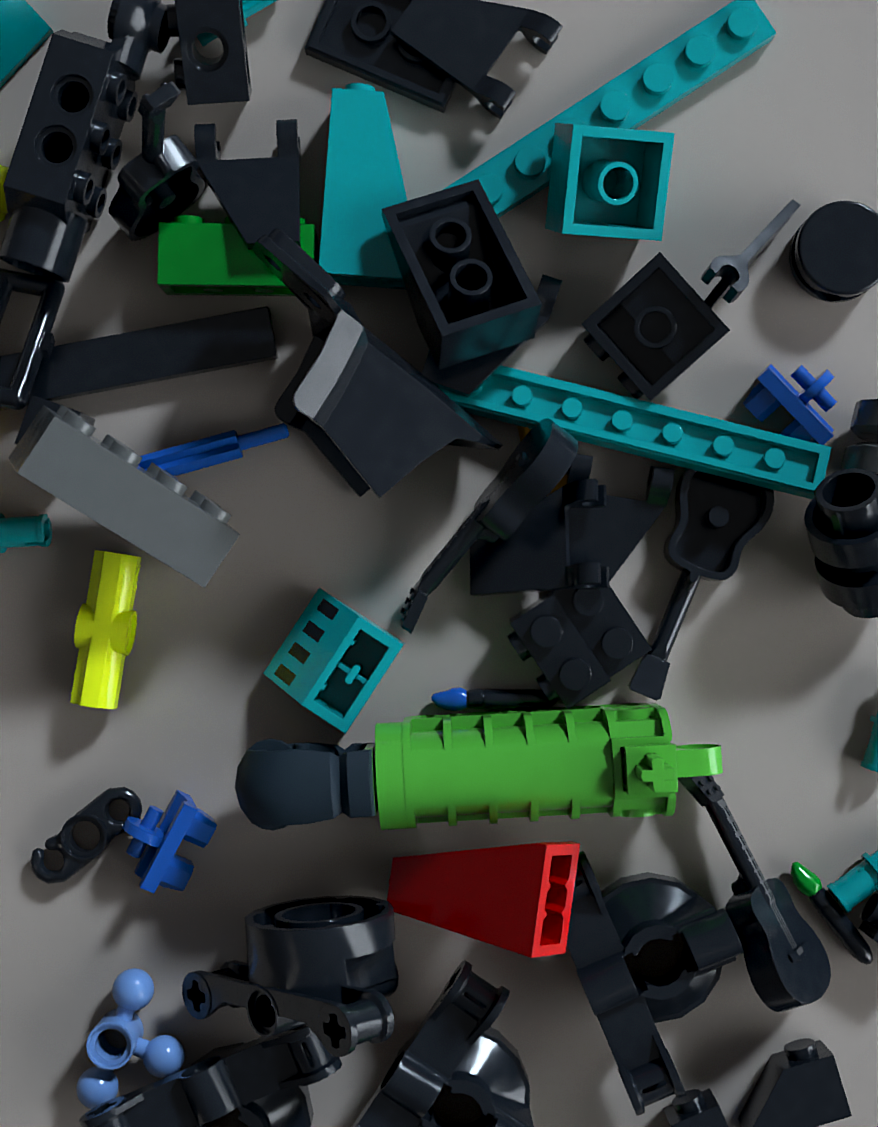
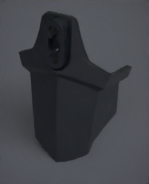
(354, 392)

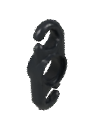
(74, 856)

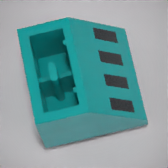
(333, 660)

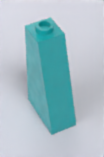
(359, 183)

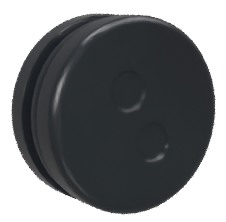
(836, 251)

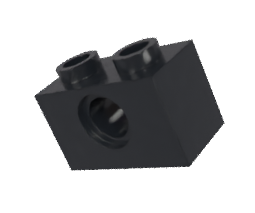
(218, 78)

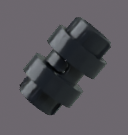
(845, 539)

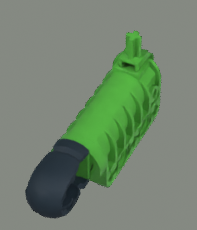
(478, 769)

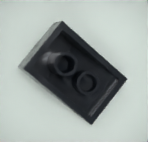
(461, 274)

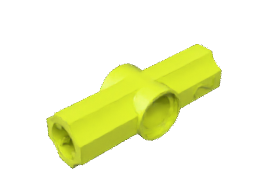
(105, 630)

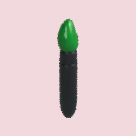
(830, 911)

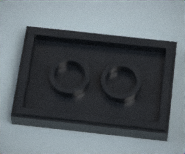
(358, 41)

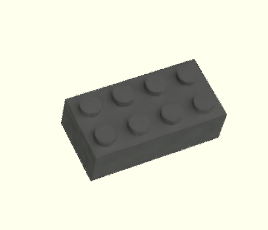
(120, 495)

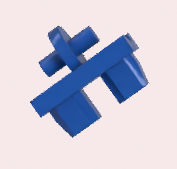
(776, 390)
(159, 862)

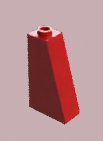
(493, 894)

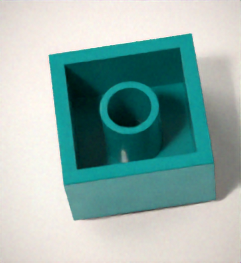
(609, 181)

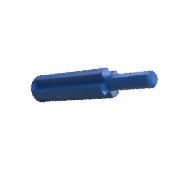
(211, 450)

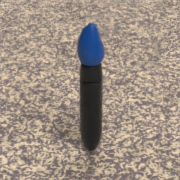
(459, 698)

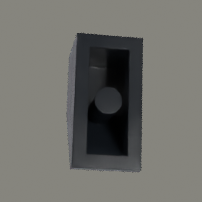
(797, 1089)

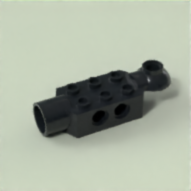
(74, 137)

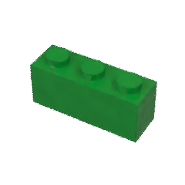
(216, 261)

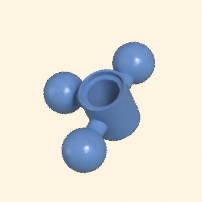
(161, 1055)

